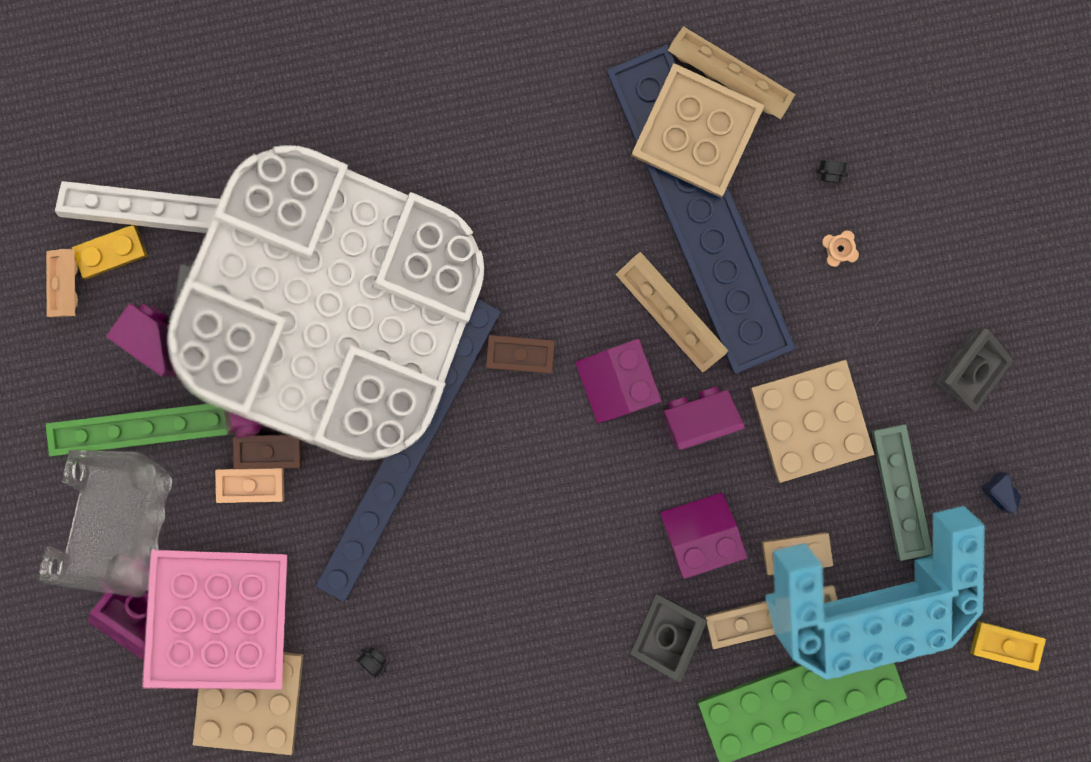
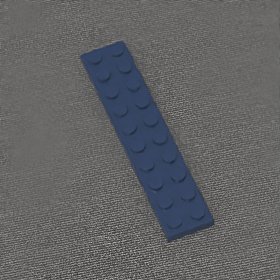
(707, 234)

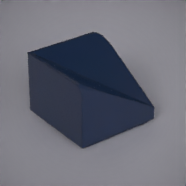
(1002, 493)

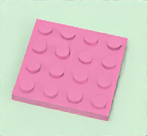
(215, 620)

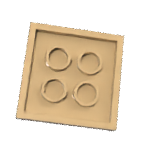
(697, 130)
(812, 421)
(251, 717)

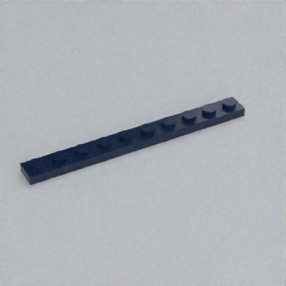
(399, 468)

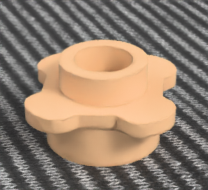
(849, 251)

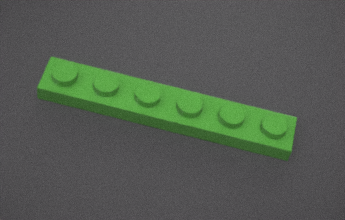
(136, 429)

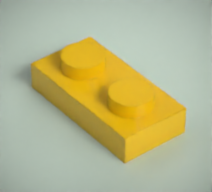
(109, 251)
(1008, 646)

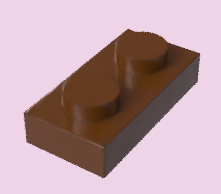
(520, 354)
(267, 452)

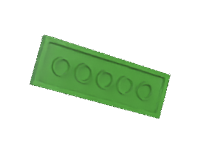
(792, 706)

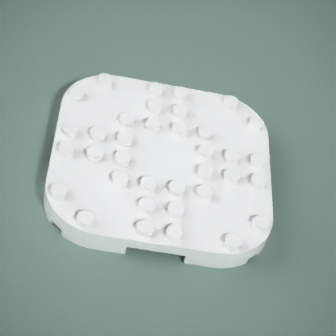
(325, 304)

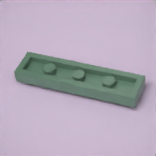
(901, 492)

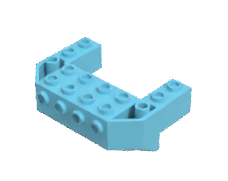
(884, 623)

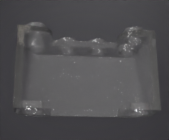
(113, 523)

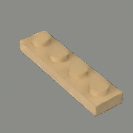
(731, 72)
(671, 312)
(747, 622)

